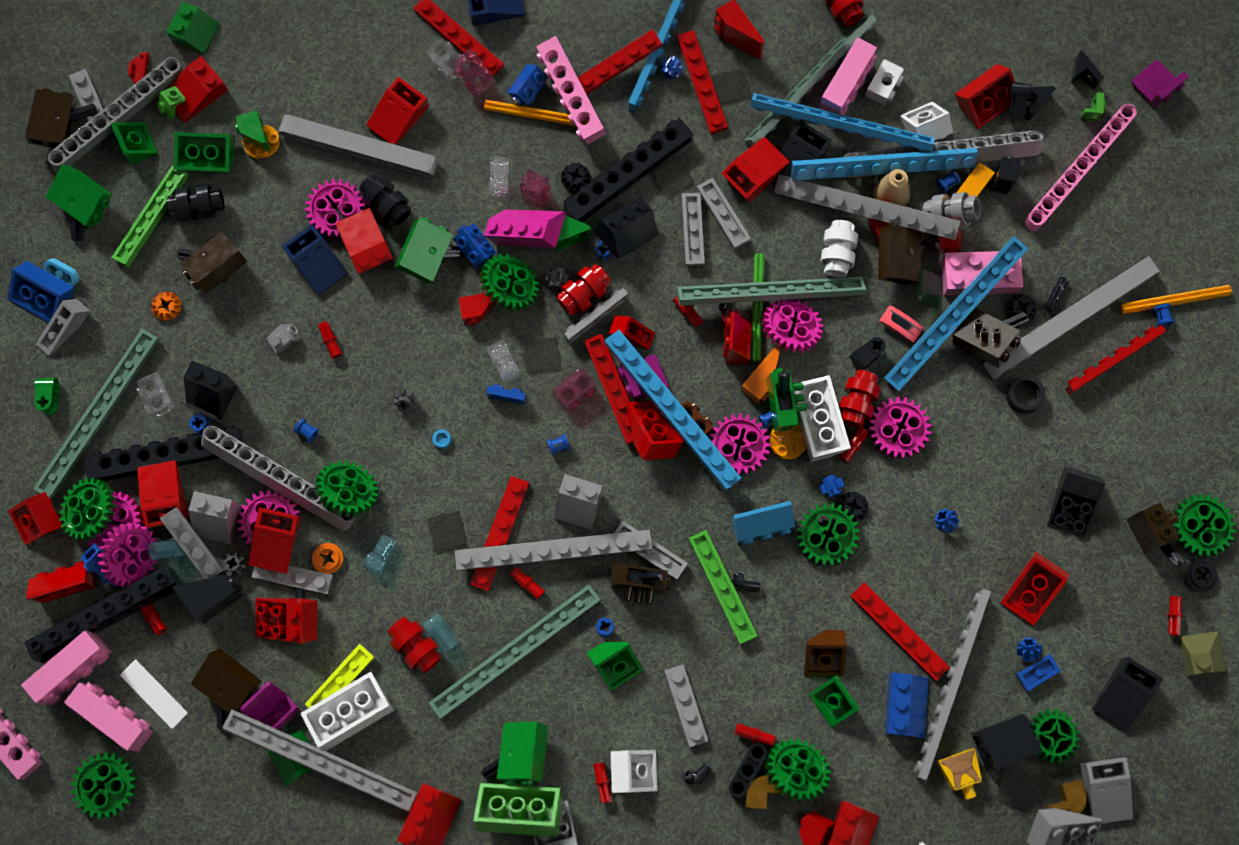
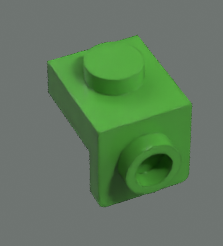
(168, 100)
(1098, 107)

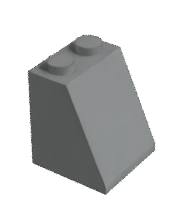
(578, 502)
(214, 517)

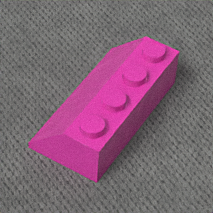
(525, 228)

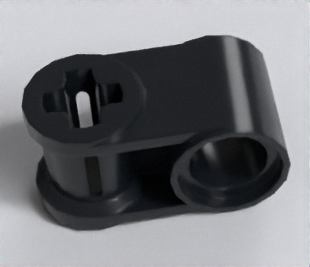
(866, 355)

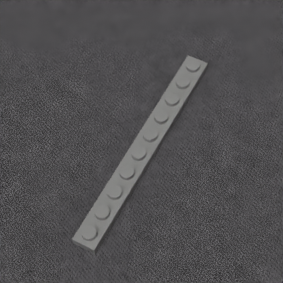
(868, 207)
(553, 550)
(949, 692)
(319, 760)

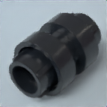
(379, 195)
(188, 203)

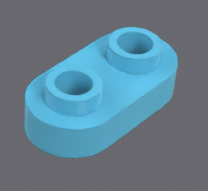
(61, 271)

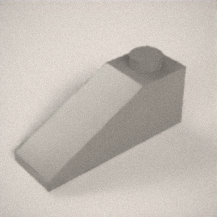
(62, 325)

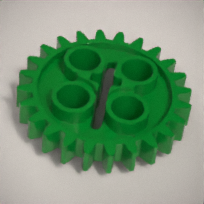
(496, 281)
(346, 488)
(87, 509)
(1216, 537)
(844, 540)
(798, 770)
(114, 799)

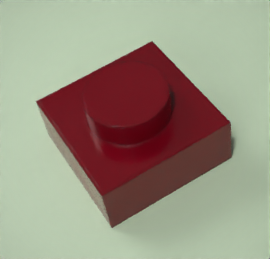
(727, 314)

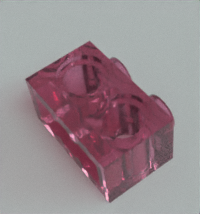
(476, 69)
(535, 188)
(570, 385)

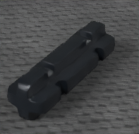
(1056, 294)

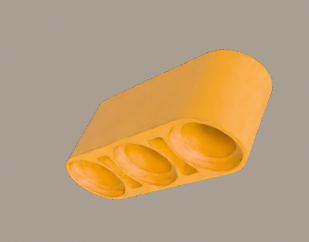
(977, 180)

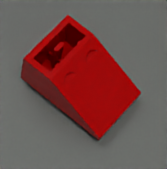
(397, 111)
(755, 169)
(737, 340)
(160, 492)
(273, 540)
(286, 619)

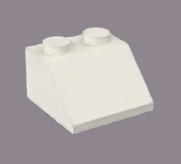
(928, 121)
(633, 771)

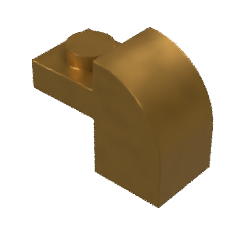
(757, 793)
(1072, 796)

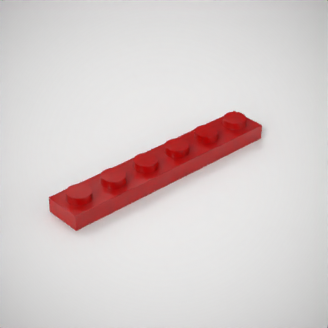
(456, 34)
(619, 62)
(702, 82)
(1120, 354)
(611, 383)
(501, 528)
(900, 632)

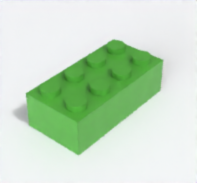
(518, 809)

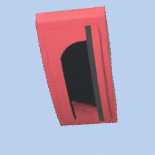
(901, 323)

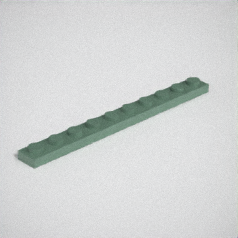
(814, 76)
(771, 291)
(96, 413)
(514, 651)

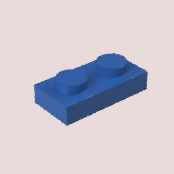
(514, 395)
(1038, 672)

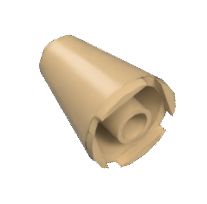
(893, 188)

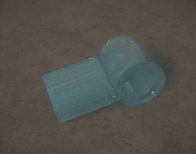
(166, 550)
(378, 559)
(438, 629)

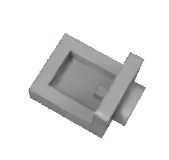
(283, 336)

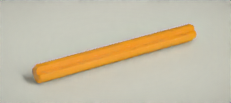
(529, 112)
(1176, 299)

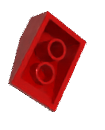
(737, 29)
(200, 88)
(364, 241)
(652, 432)
(1035, 588)

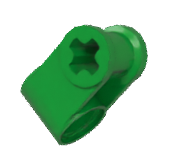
(47, 395)

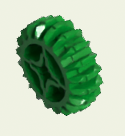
(1052, 743)

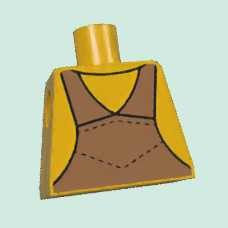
(961, 772)

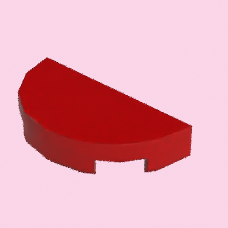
(138, 67)

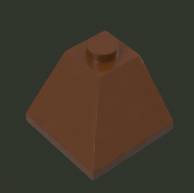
(826, 654)

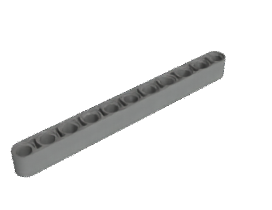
(989, 147)
(1077, 314)

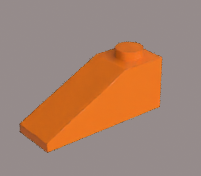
(756, 384)

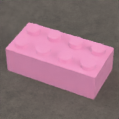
(849, 77)
(962, 267)
(67, 668)
(109, 716)

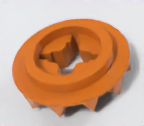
(174, 306)
(326, 549)

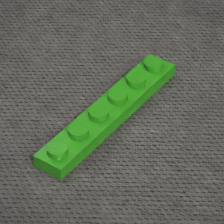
(149, 217)
(723, 587)

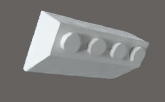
(822, 420)
(347, 712)

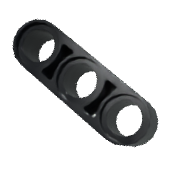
(754, 763)

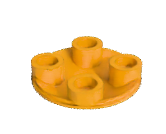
(273, 140)
(788, 443)

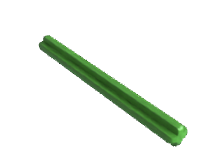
(757, 311)

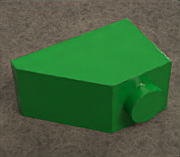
(252, 129)

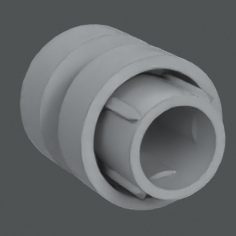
(959, 207)

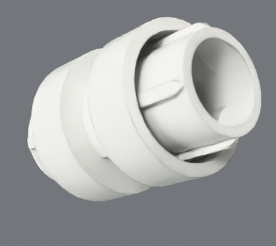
(840, 241)

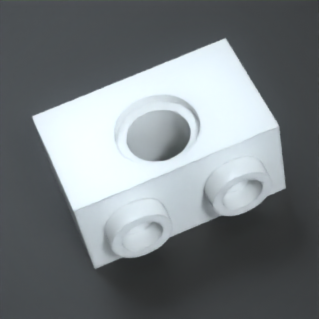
(888, 73)

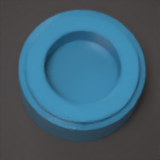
(441, 439)

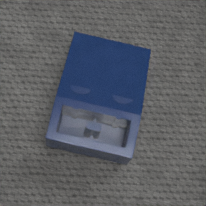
(494, 10)
(314, 259)

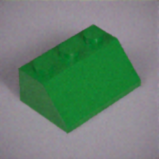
(203, 151)

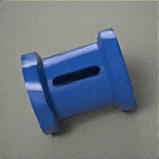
(948, 182)
(1163, 315)
(766, 420)
(194, 422)
(306, 430)
(565, 446)
(603, 633)

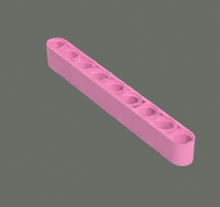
(1086, 161)

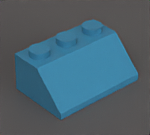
(763, 523)

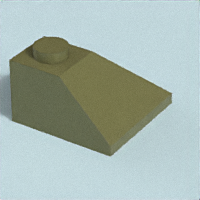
(1202, 653)

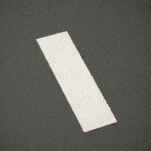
(153, 694)

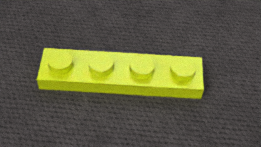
(343, 675)

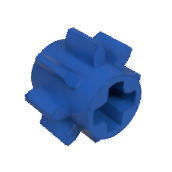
(671, 67)
(599, 249)
(832, 486)
(946, 520)
(1029, 649)

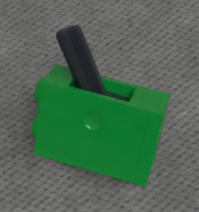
(78, 197)
(425, 250)
(783, 400)
(520, 754)

